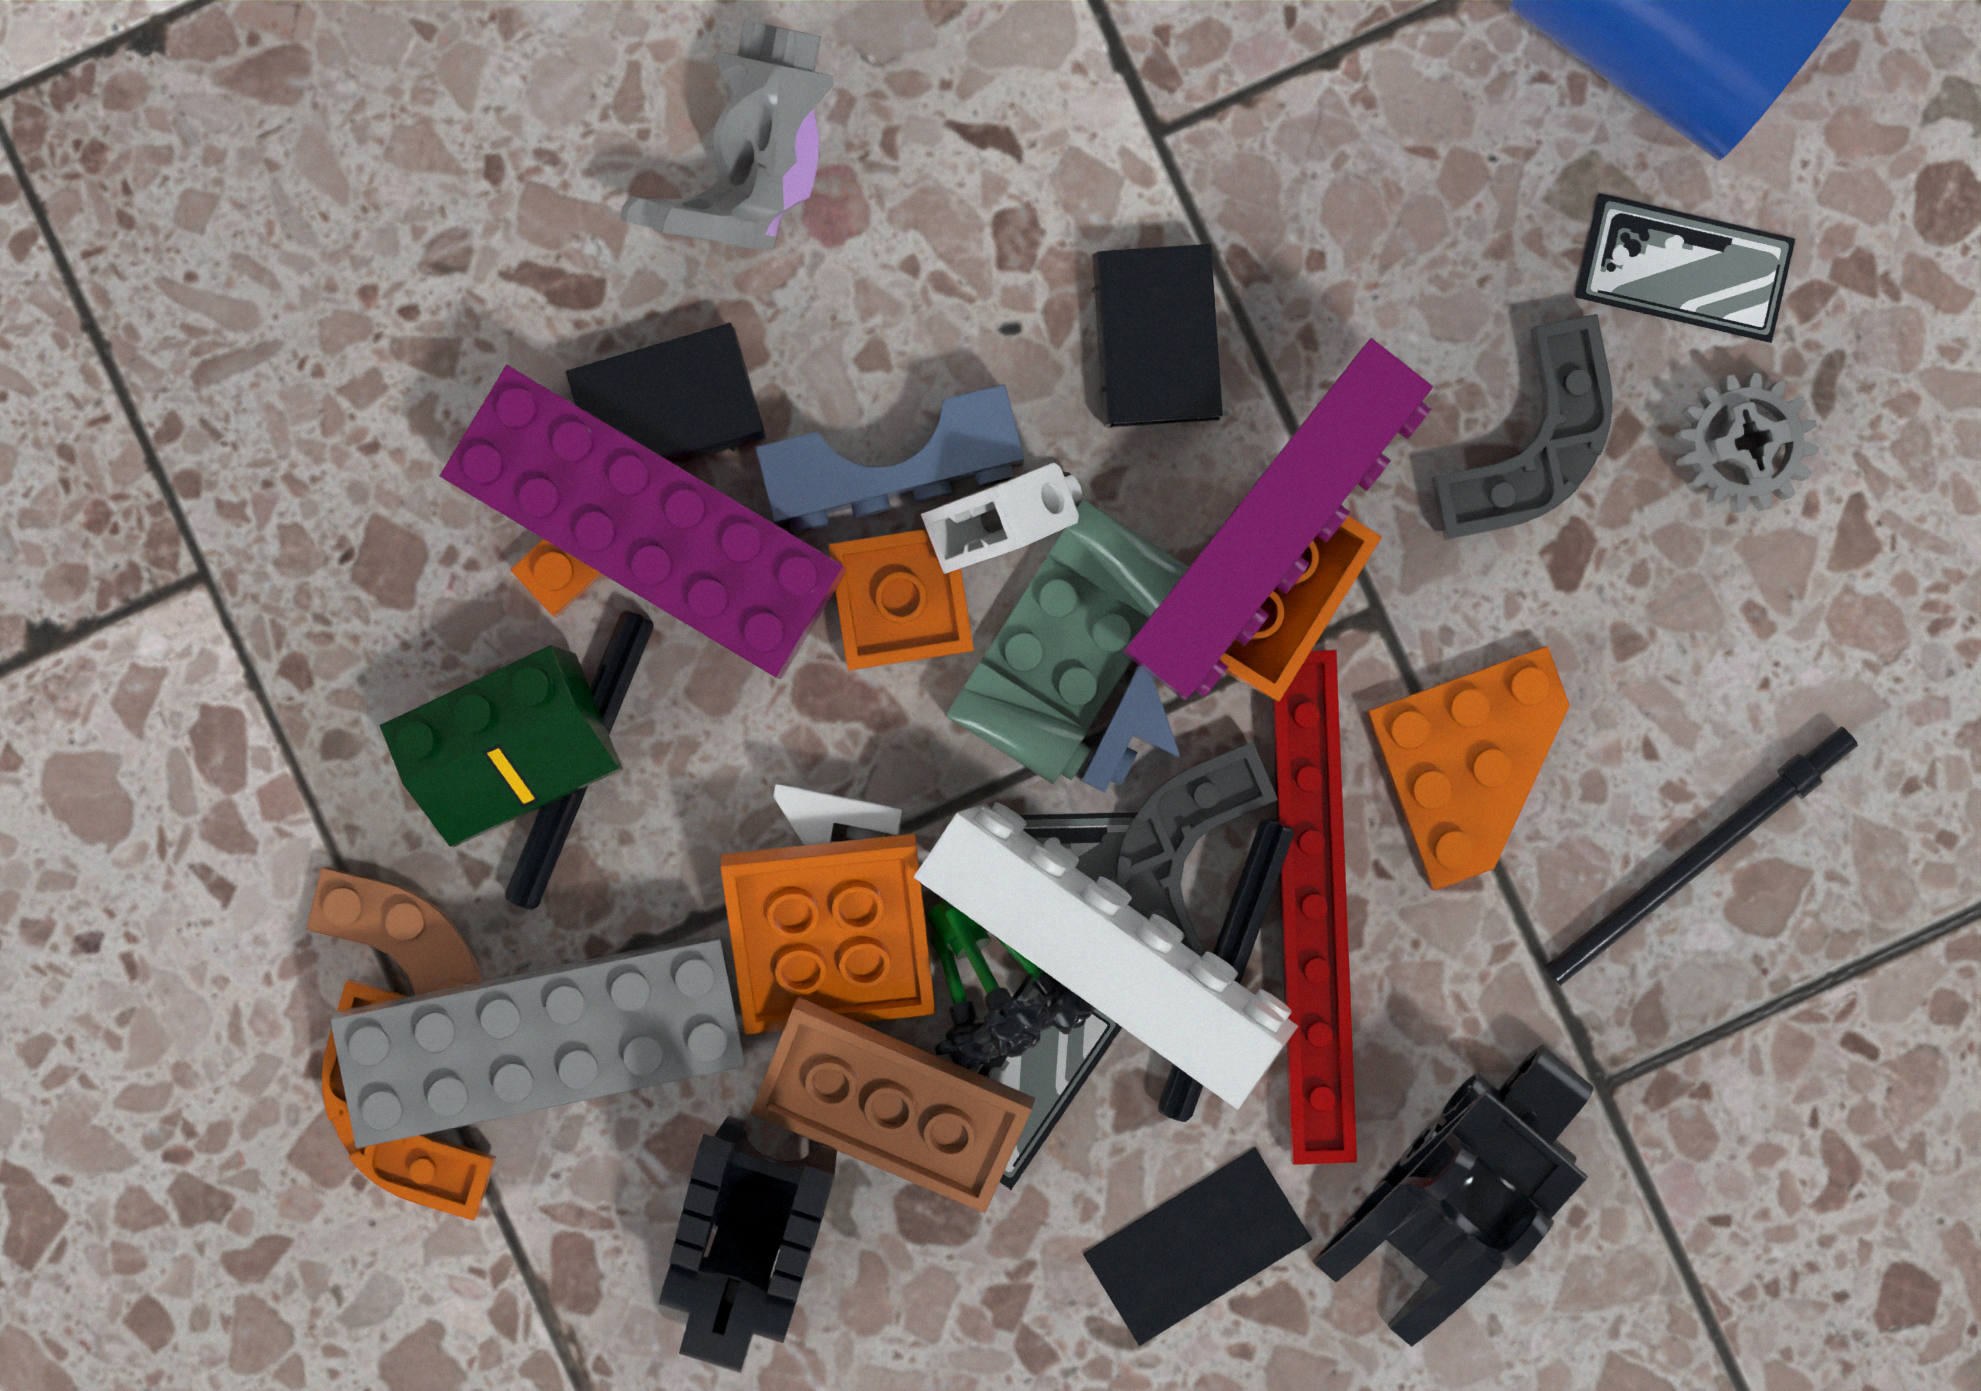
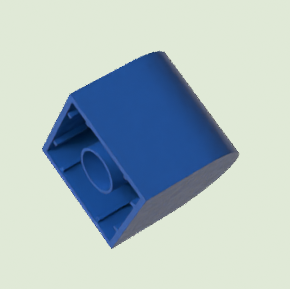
(1691, 62)

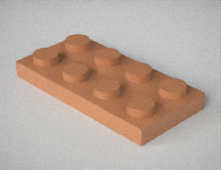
(892, 1105)

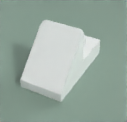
(817, 813)

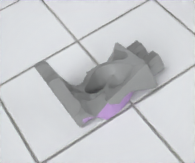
(765, 123)

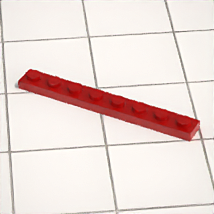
(1315, 916)

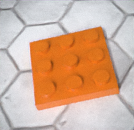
(829, 928)

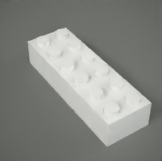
(1107, 950)

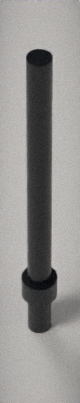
(1796, 778)

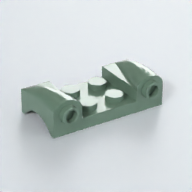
(1066, 644)

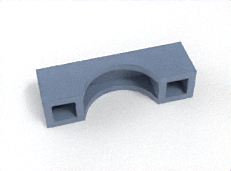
(970, 441)

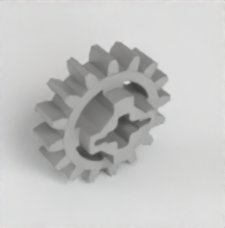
(1750, 467)

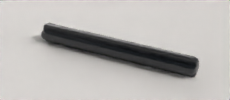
(557, 817)
(1236, 940)

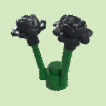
(1010, 1024)

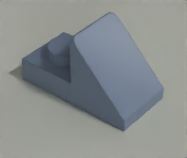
(1137, 716)

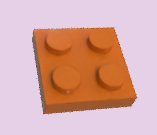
(899, 601)

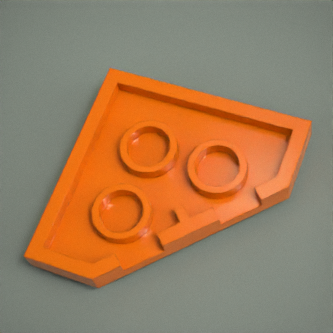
(1469, 759)

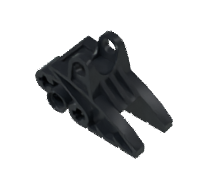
(1471, 1190)
(757, 1211)

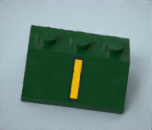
(502, 745)

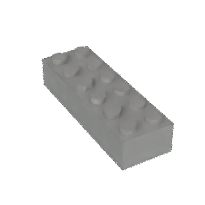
(536, 1040)

